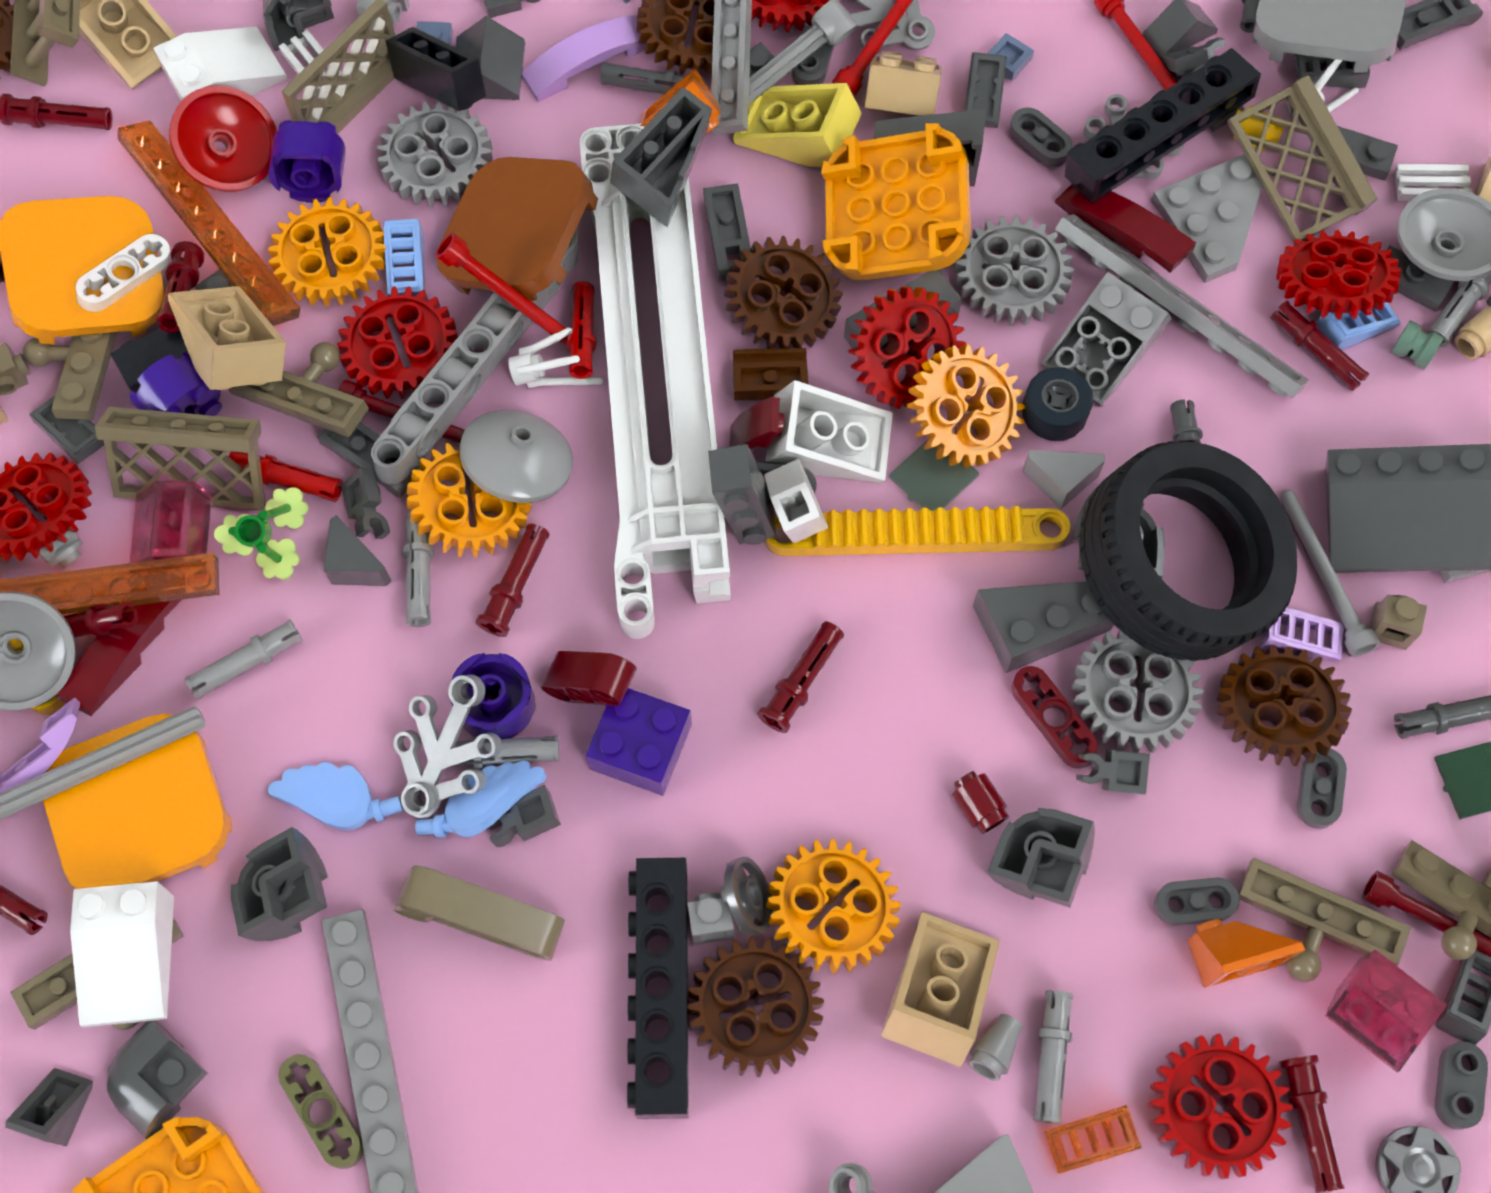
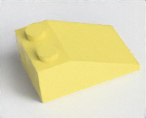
(801, 122)

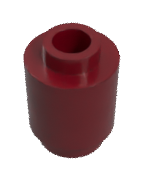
(980, 801)

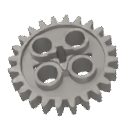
(412, 171)
(1014, 270)
(1101, 685)

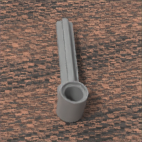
(830, 26)

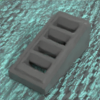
(1341, 78)
(1460, 1019)

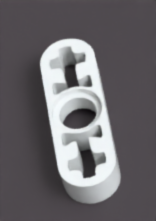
(118, 288)

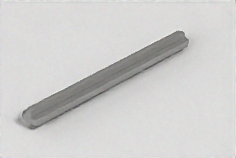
(100, 761)

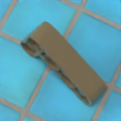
(479, 912)

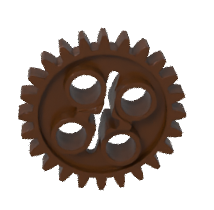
(664, 31)
(798, 269)
(1284, 705)
(768, 1041)

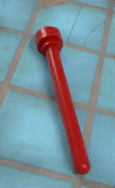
(1115, 10)
(853, 74)
(454, 252)

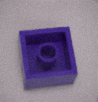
(640, 741)

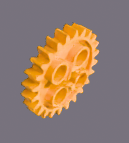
(295, 260)
(940, 387)
(433, 500)
(860, 930)

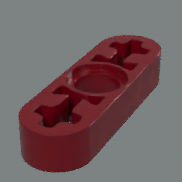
(1047, 687)

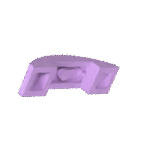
(579, 52)
(55, 735)

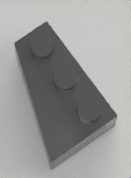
(965, 125)
(662, 155)
(1038, 620)

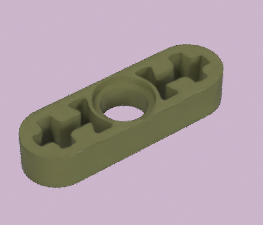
(295, 1090)

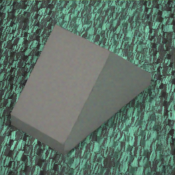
(1062, 473)

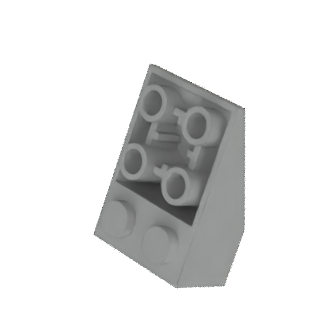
(1109, 336)

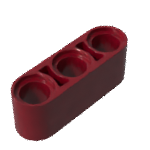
(588, 677)

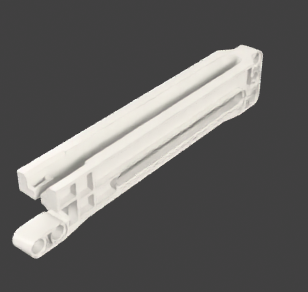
(664, 509)

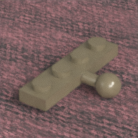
(82, 373)
(310, 400)
(1453, 892)
(1322, 915)
(55, 991)

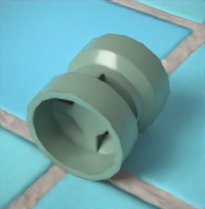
(1417, 345)

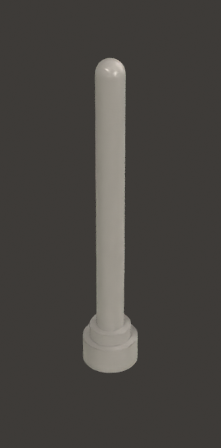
(1358, 637)

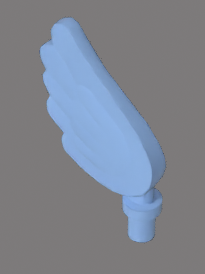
(333, 795)
(476, 812)

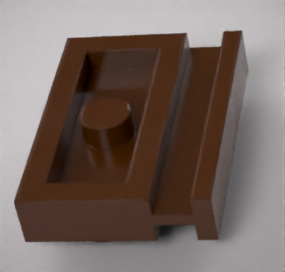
(765, 372)

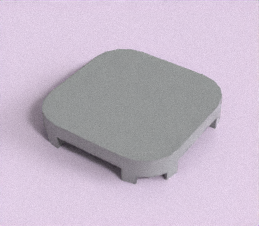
(1330, 29)

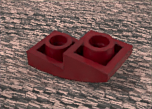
(758, 424)

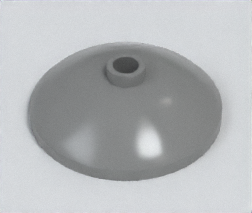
(1447, 234)
(516, 456)
(48, 654)

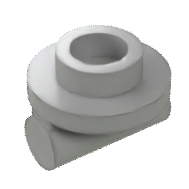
(63, 552)

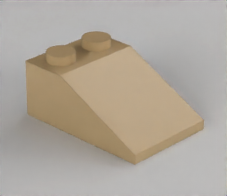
(124, 36)
(228, 337)
(941, 989)

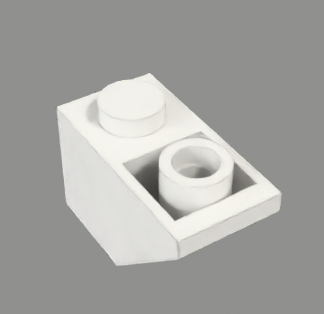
(795, 501)

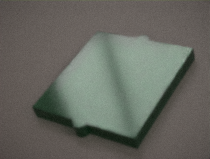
(932, 481)
(1467, 779)

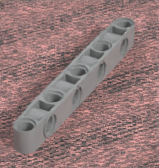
(455, 381)

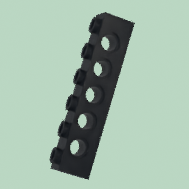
(1161, 125)
(670, 1097)

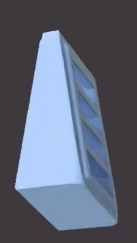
(400, 236)
(1344, 337)

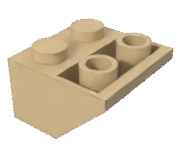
(903, 84)

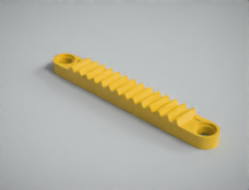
(929, 532)

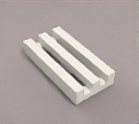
(299, 45)
(1430, 177)

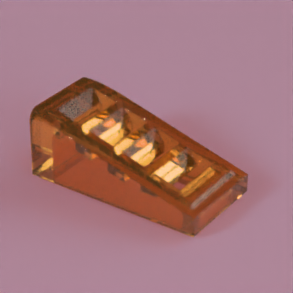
(1128, 1127)

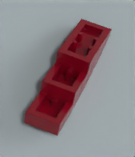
(1130, 226)
(114, 658)

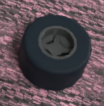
(1060, 390)

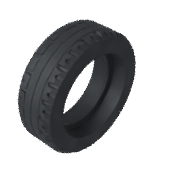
(1244, 514)

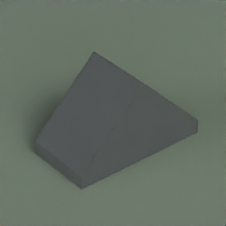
(1179, 27)
(350, 560)
(52, 1108)

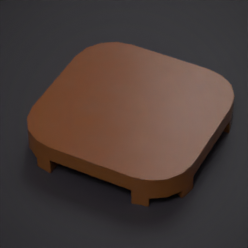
(520, 221)

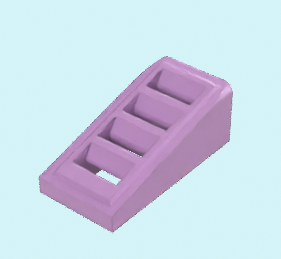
(1305, 621)

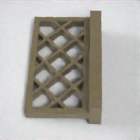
(361, 79)
(1327, 142)
(180, 434)

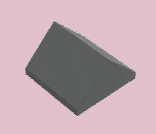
(499, 57)

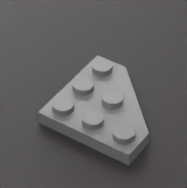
(1214, 212)

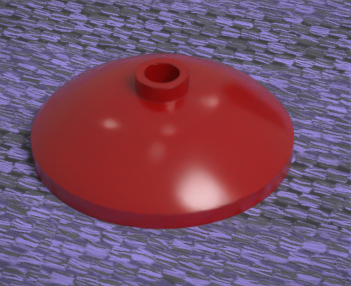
(224, 117)

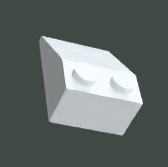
(220, 58)
(831, 434)
(122, 952)

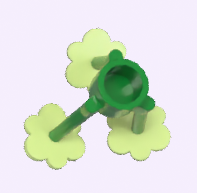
(252, 532)

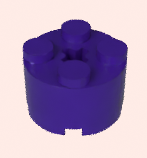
(307, 160)
(175, 387)
(502, 679)

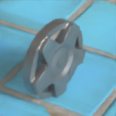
(747, 896)
(1417, 1164)

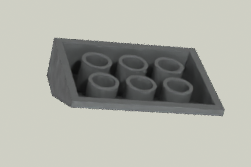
(1409, 508)

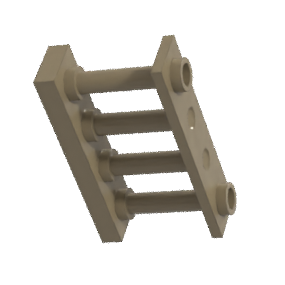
(36, 29)

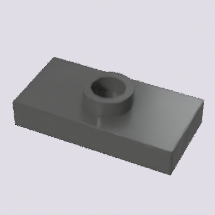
(986, 86)
(1418, 284)
(74, 436)

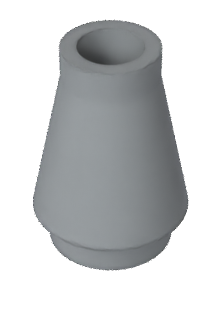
(995, 1049)

